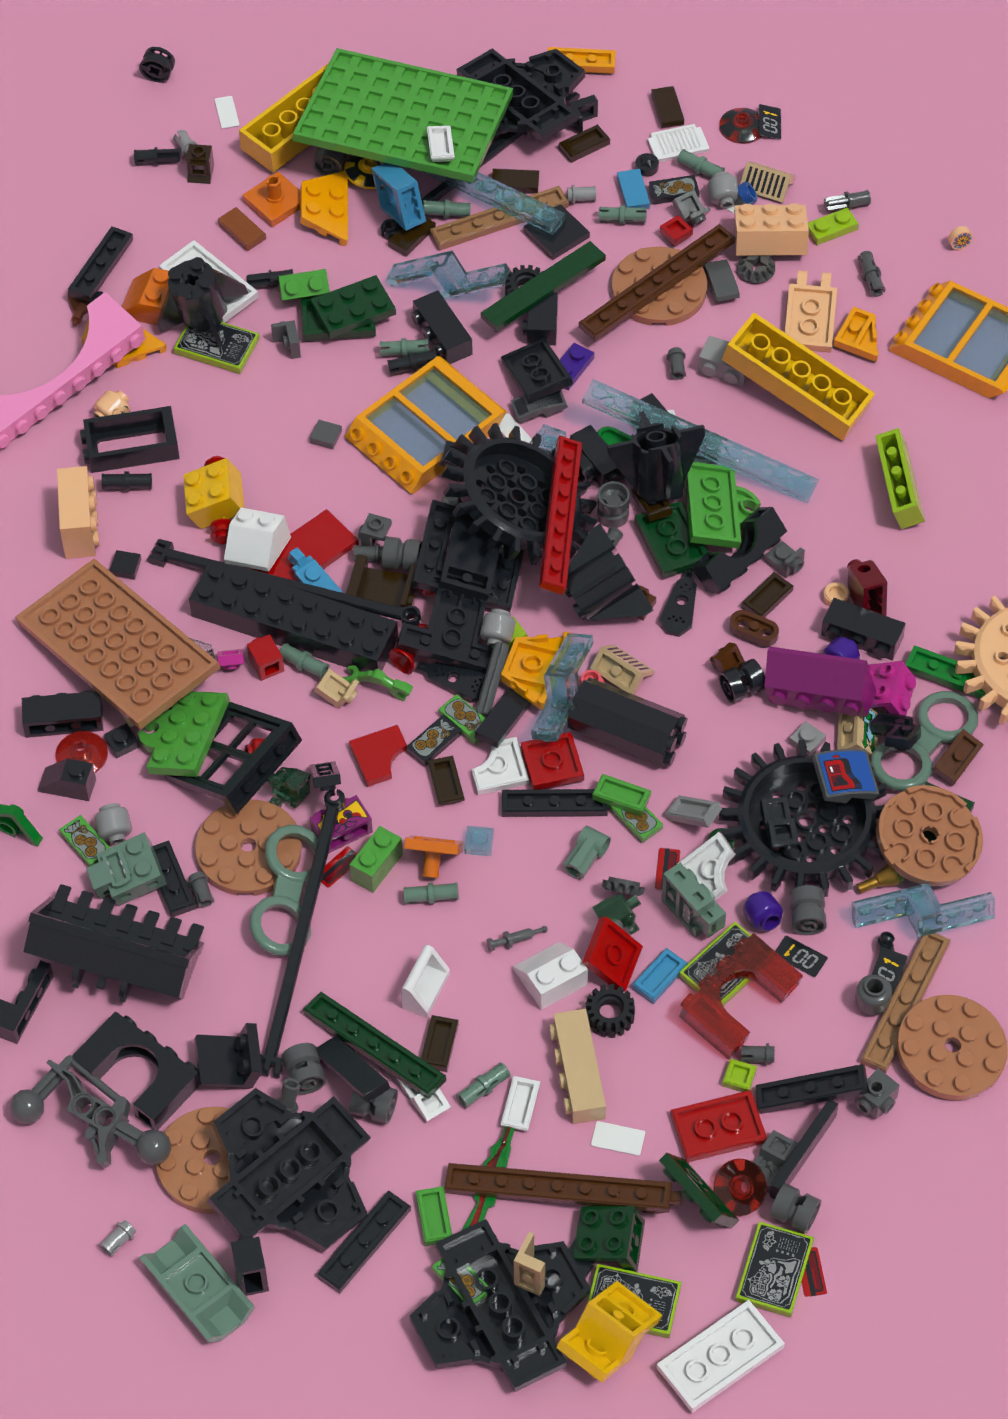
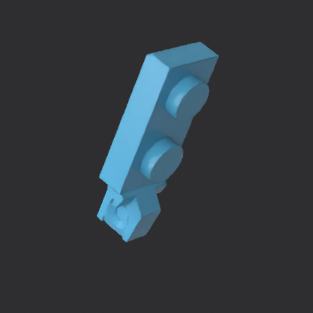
(309, 571)

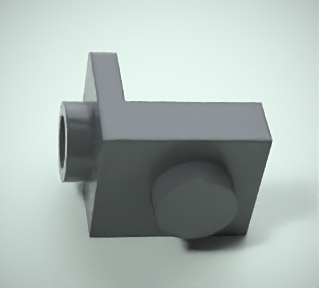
(690, 208)
(374, 529)

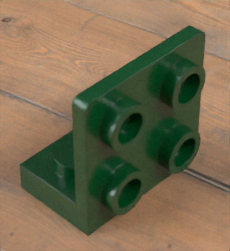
(610, 1235)

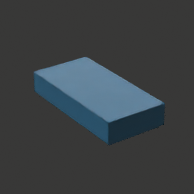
(633, 189)
(659, 976)

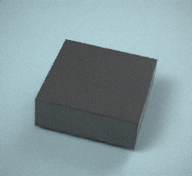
(325, 434)

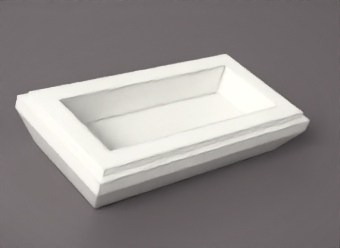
(440, 143)
(520, 1103)

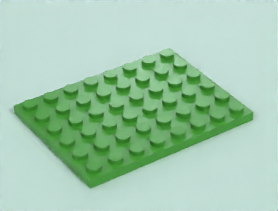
(384, 110)

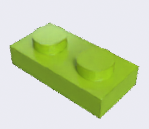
(832, 226)

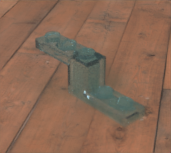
(448, 274)
(561, 686)
(923, 910)

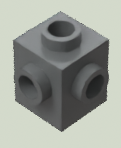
(880, 1095)

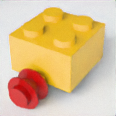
(214, 496)

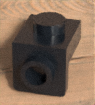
(586, 109)

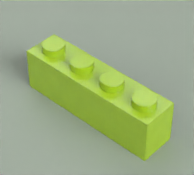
(900, 478)

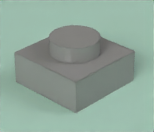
(811, 735)

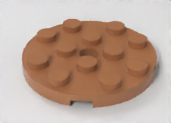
(672, 306)
(947, 817)
(221, 844)
(948, 1073)
(185, 1172)

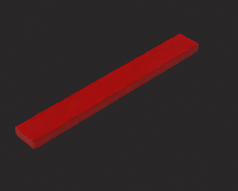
(560, 515)

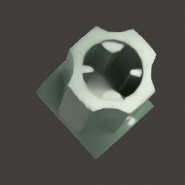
(589, 846)

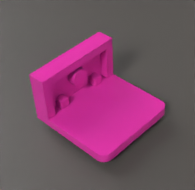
(893, 686)

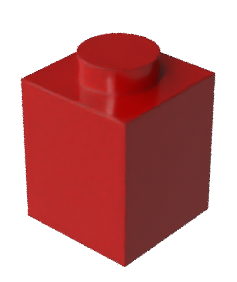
(265, 657)

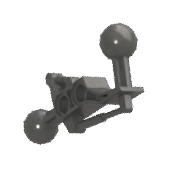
(28, 1106)

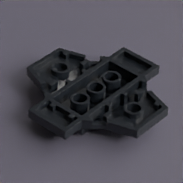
(538, 90)
(289, 1169)
(510, 1325)

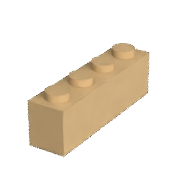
(579, 1066)

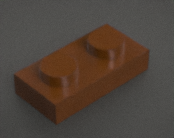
(957, 757)

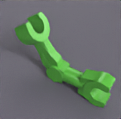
(396, 687)

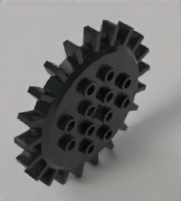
(495, 468)
(790, 862)

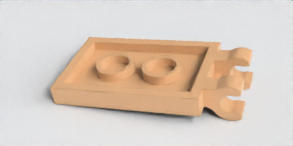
(811, 312)

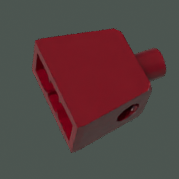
(865, 579)

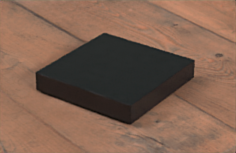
(565, 238)

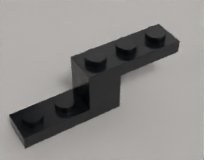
(16, 1016)

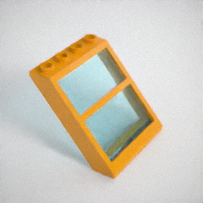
(958, 338)
(413, 421)

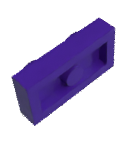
(576, 361)

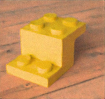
(609, 1331)

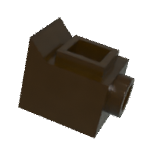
(200, 163)

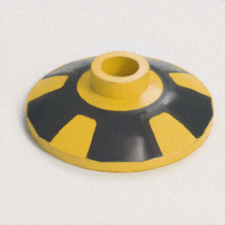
(359, 171)

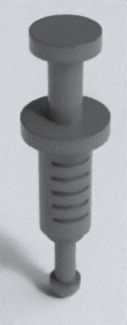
(515, 937)

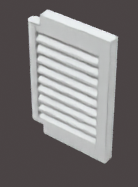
(669, 143)

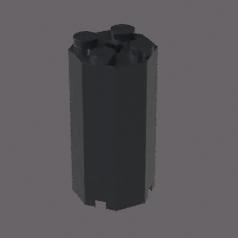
(627, 722)

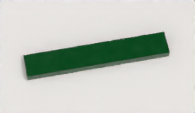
(543, 285)
(375, 1045)

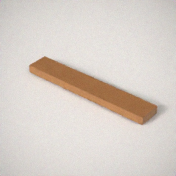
(488, 221)
(907, 994)

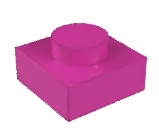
(231, 658)

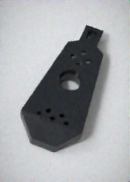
(678, 618)
(468, 683)

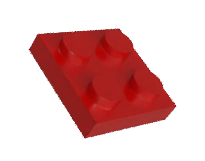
(552, 762)
(612, 953)

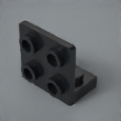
(229, 1059)

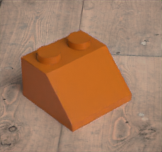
(147, 296)

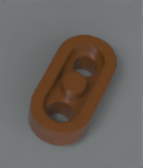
(755, 628)

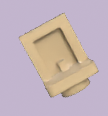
(336, 689)

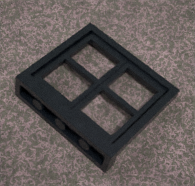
(256, 766)

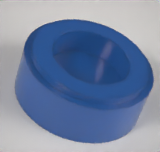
(747, 193)

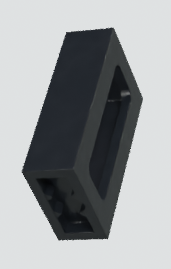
(125, 426)

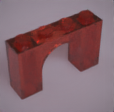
(751, 961)

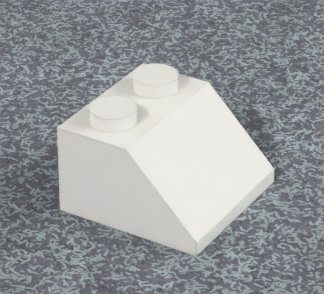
(256, 539)
(552, 974)

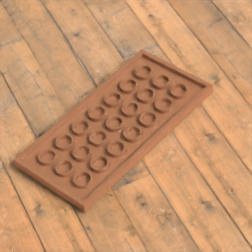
(117, 643)

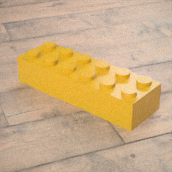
(270, 134)
(798, 376)

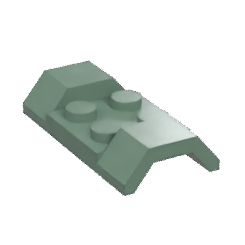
(199, 1286)

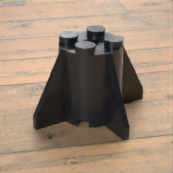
(198, 297)
(657, 458)
(603, 581)

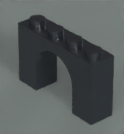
(596, 449)
(122, 1039)

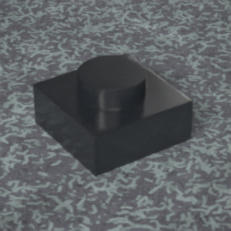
(121, 740)

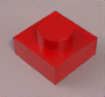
(676, 230)

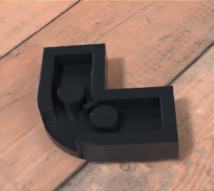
(897, 729)

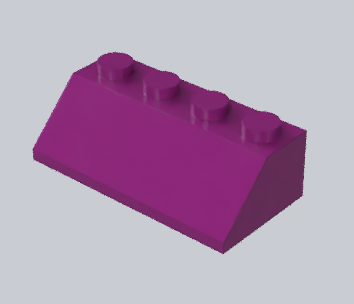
(819, 681)

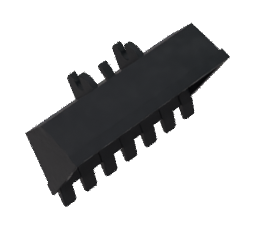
(114, 944)

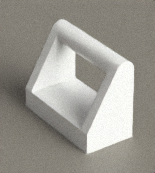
(424, 982)

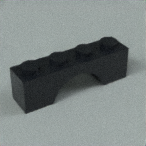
(760, 531)

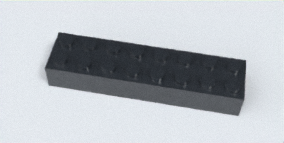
(293, 617)

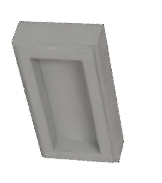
(693, 811)

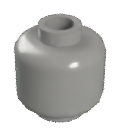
(723, 189)
(497, 627)
(113, 823)

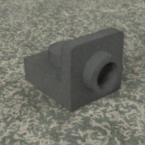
(287, 332)
(785, 559)

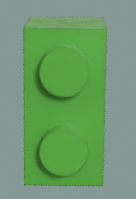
(303, 284)
(376, 859)

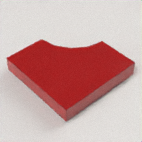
(377, 752)

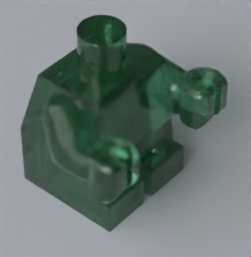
(289, 786)
(619, 911)

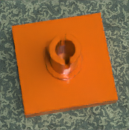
(273, 199)
(433, 849)

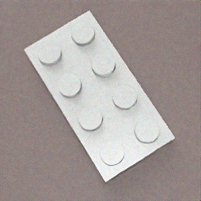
(196, 250)
(720, 1356)

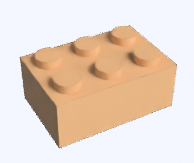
(771, 229)
(77, 512)

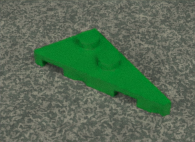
(14, 822)

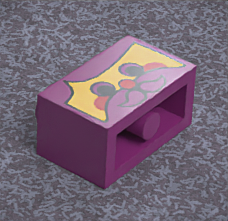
(351, 824)

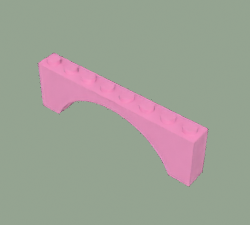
(108, 340)

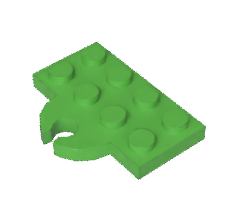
(716, 505)
(184, 734)

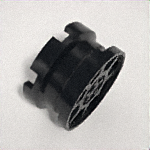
(157, 66)

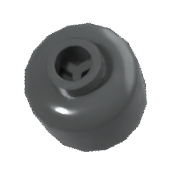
(873, 994)

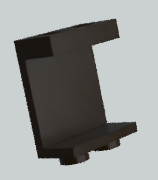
(381, 585)

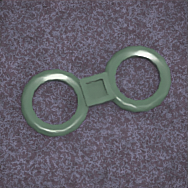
(929, 742)
(286, 887)

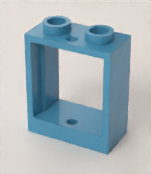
(399, 196)

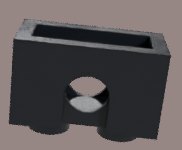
(250, 1265)

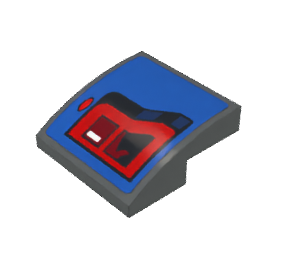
(845, 775)

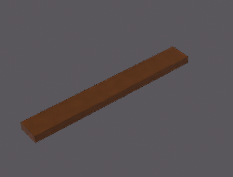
(656, 282)
(558, 1187)

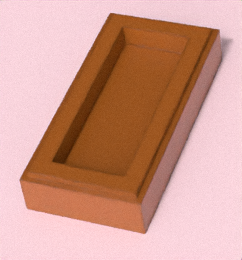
(242, 228)

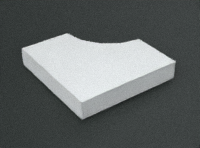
(502, 769)
(710, 863)

